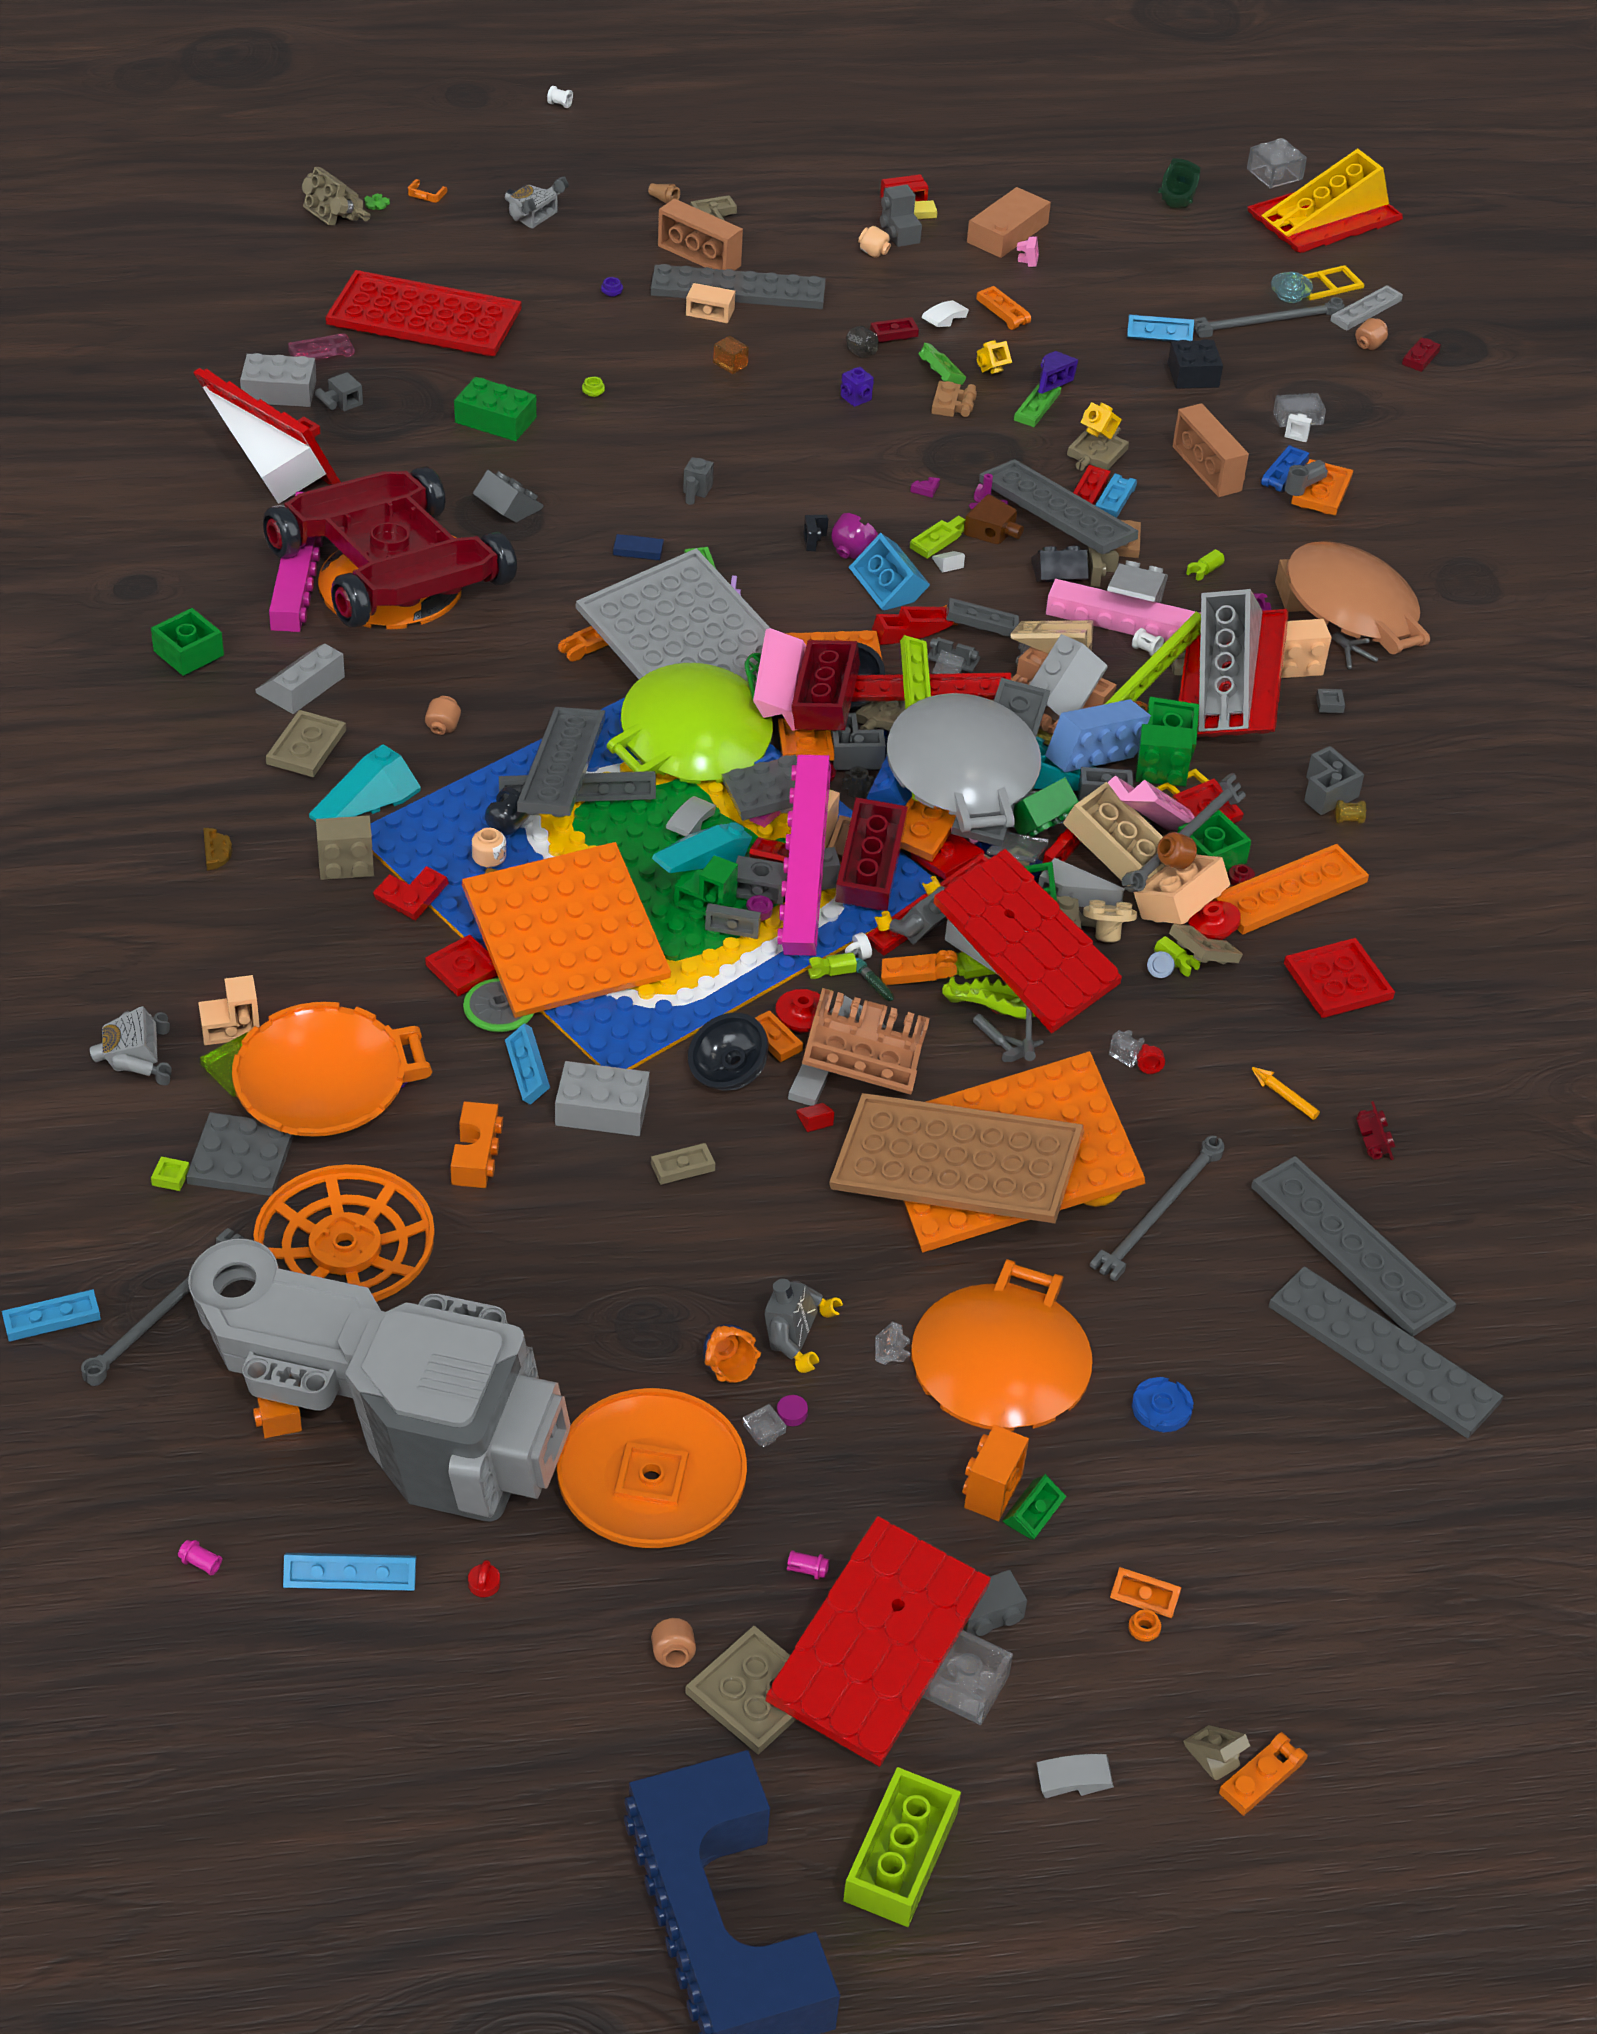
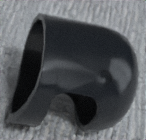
(503, 813)

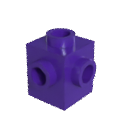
(857, 386)

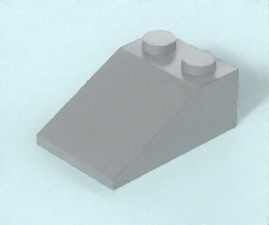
(1138, 582)

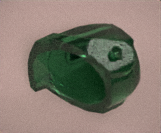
(1180, 183)

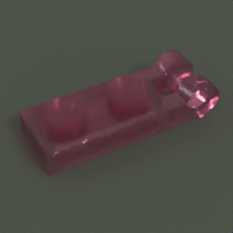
(322, 347)

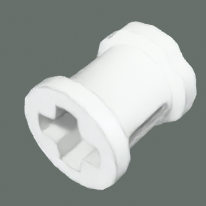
(560, 96)
(1142, 637)

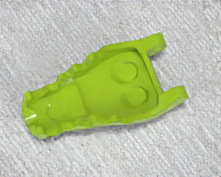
(995, 996)

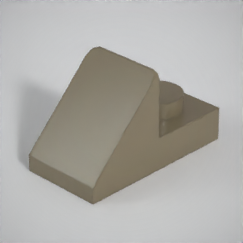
(1100, 564)
(1217, 1749)

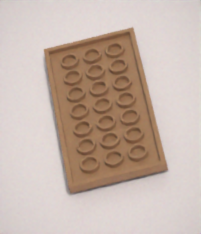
(958, 1157)

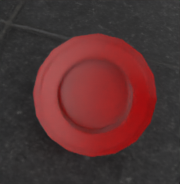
(1150, 1059)
(484, 1580)

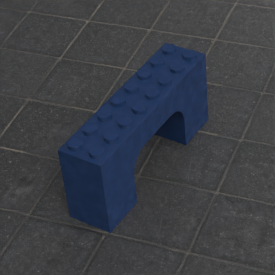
(733, 1988)

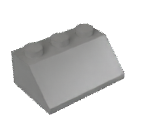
(1070, 675)
(304, 678)

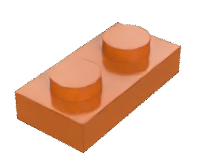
(781, 1040)

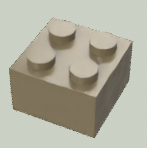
(345, 847)

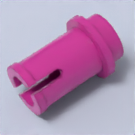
(198, 1556)
(808, 1564)

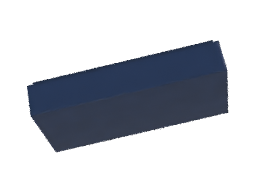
(638, 547)

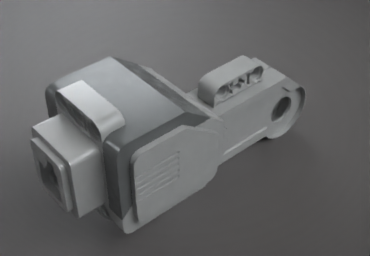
(436, 1384)

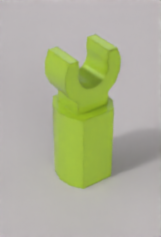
(1206, 564)
(1179, 955)
(832, 965)

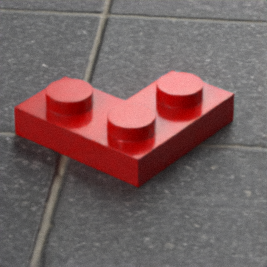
(411, 898)

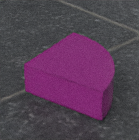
(926, 487)

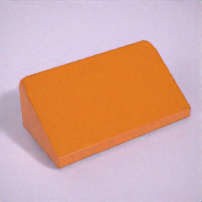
(1145, 1592)

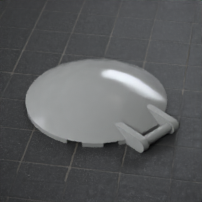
(965, 757)

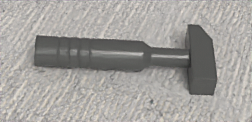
(1011, 1054)

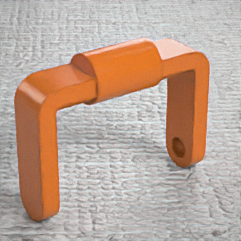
(413, 192)

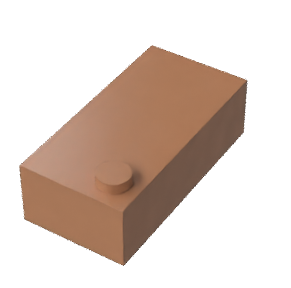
(1008, 222)
(699, 236)
(1210, 450)

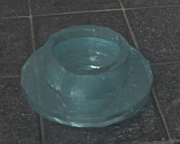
(1291, 286)

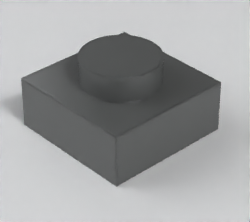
(1330, 700)

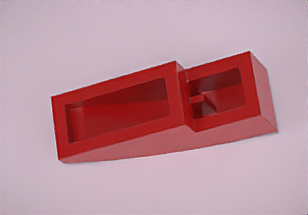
(912, 622)

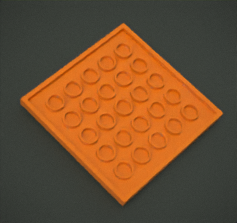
(565, 929)

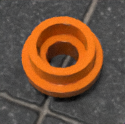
(1148, 1619)

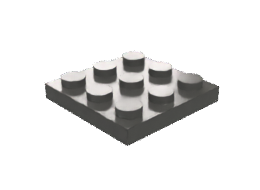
(761, 787)
(239, 1155)

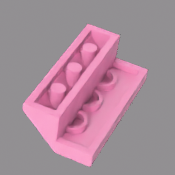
(778, 674)
(1152, 803)

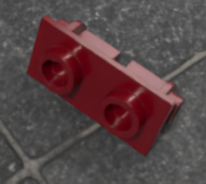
(1380, 1141)

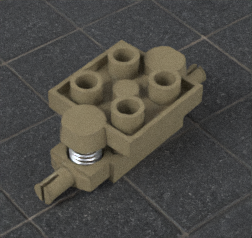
(330, 197)

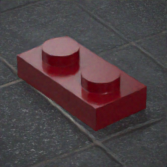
(895, 329)
(1421, 354)

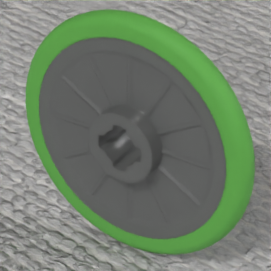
(489, 1008)

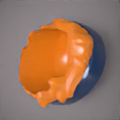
(730, 1353)

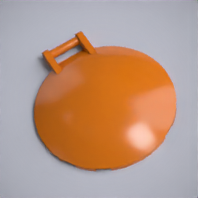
(324, 1068)
(1003, 1352)

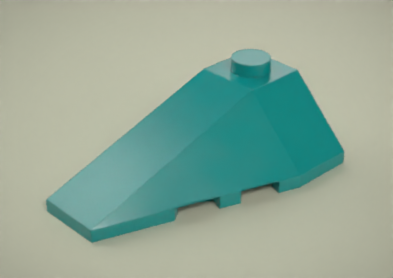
(373, 783)

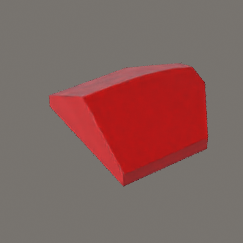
(769, 850)

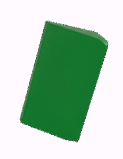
(1034, 1507)

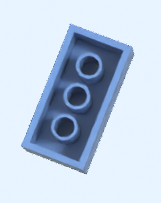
(1097, 735)

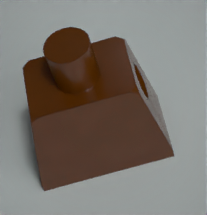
(992, 521)

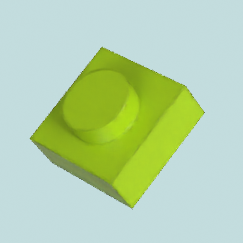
(170, 1173)

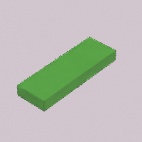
(1036, 406)

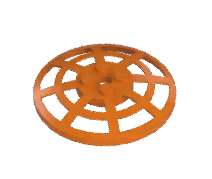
(349, 1226)

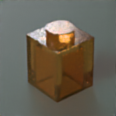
(730, 354)

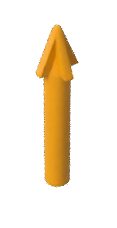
(1265, 1078)

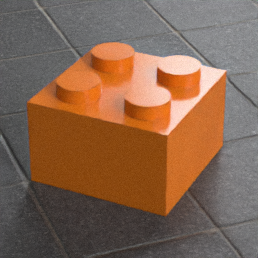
(995, 1472)

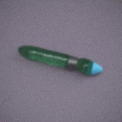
(874, 980)

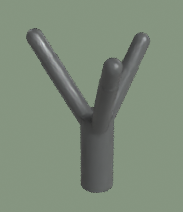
(1350, 645)
(1027, 1044)

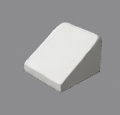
(949, 561)

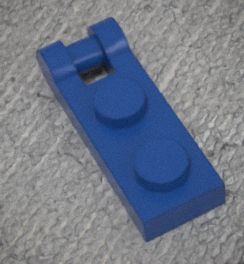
(1280, 468)

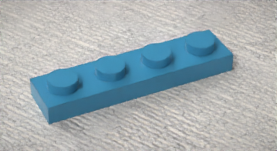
(349, 1571)

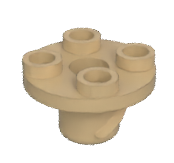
(1109, 919)

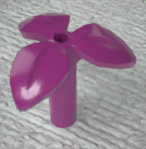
(982, 490)

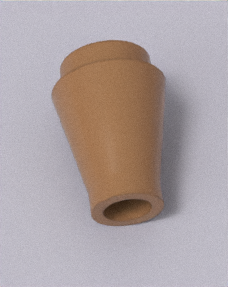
(664, 192)

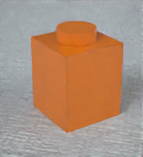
(277, 1418)

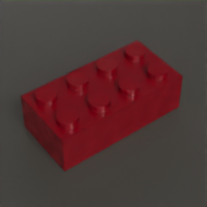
(826, 685)
(871, 854)

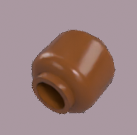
(1177, 850)

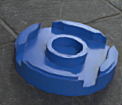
(1162, 1404)

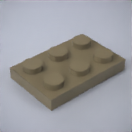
(306, 743)

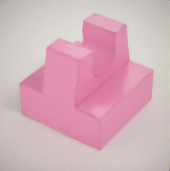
(1031, 251)

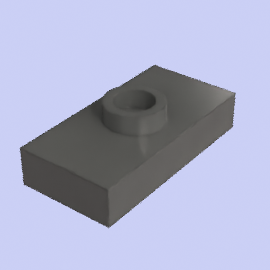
(732, 921)

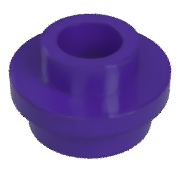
(611, 286)

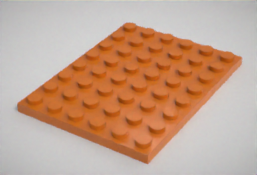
(1057, 1091)

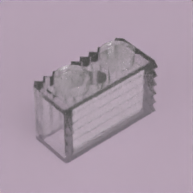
(1304, 404)

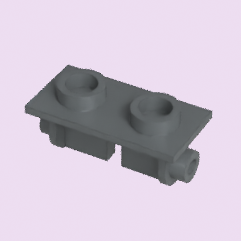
(968, 653)

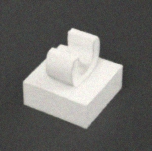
(1298, 427)

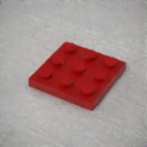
(1339, 977)

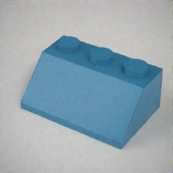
(888, 574)

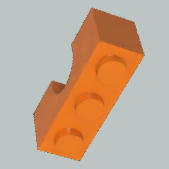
(474, 1162)

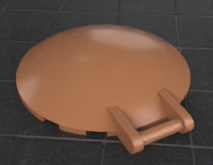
(1356, 594)

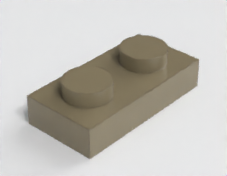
(683, 1163)

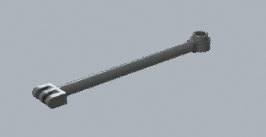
(1206, 328)
(1138, 878)
(1209, 1153)
(95, 1369)

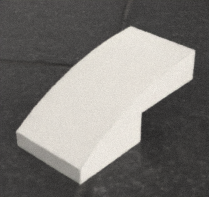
(943, 313)

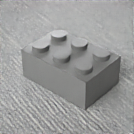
(279, 379)
(602, 1098)

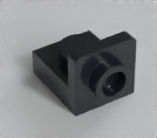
(814, 528)

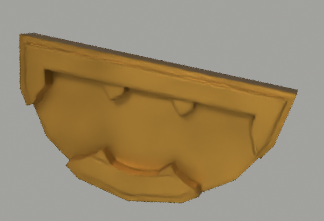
(217, 848)

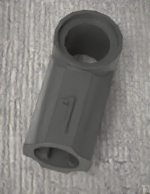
(1302, 476)

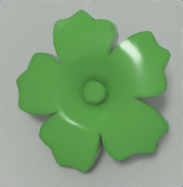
(376, 202)

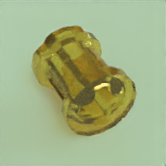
(1350, 811)

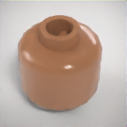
(1371, 334)
(442, 715)
(673, 1642)

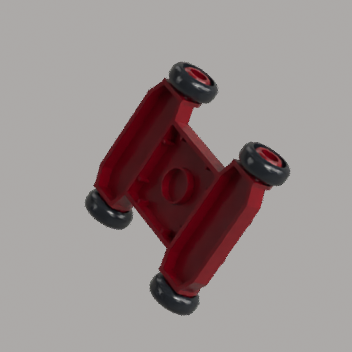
(392, 537)

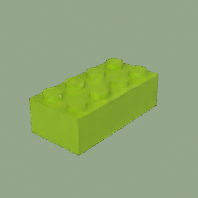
(902, 1847)

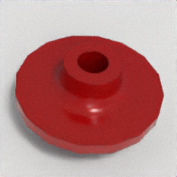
(1216, 920)
(797, 1009)

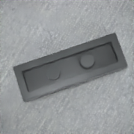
(981, 617)

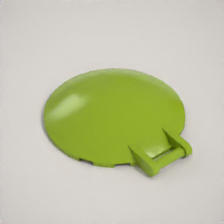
(691, 723)

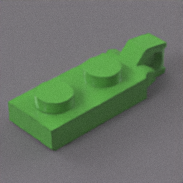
(941, 363)

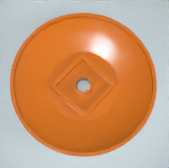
(660, 1432)

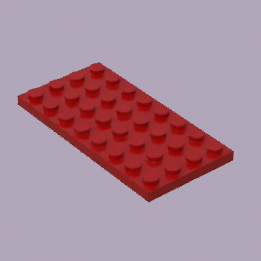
(424, 313)

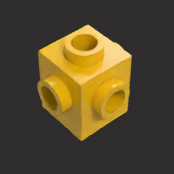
(993, 357)
(1100, 420)

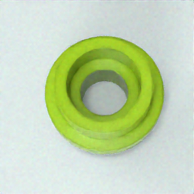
(593, 386)

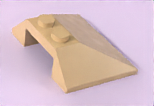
(1044, 634)

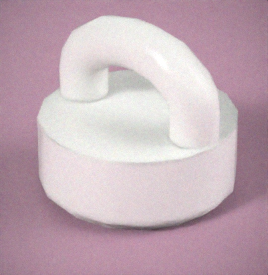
(860, 946)

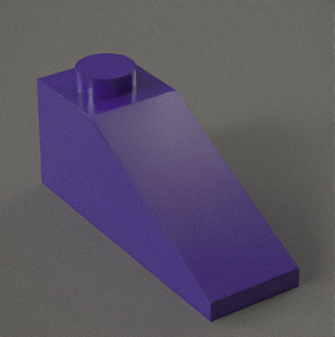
(1056, 371)

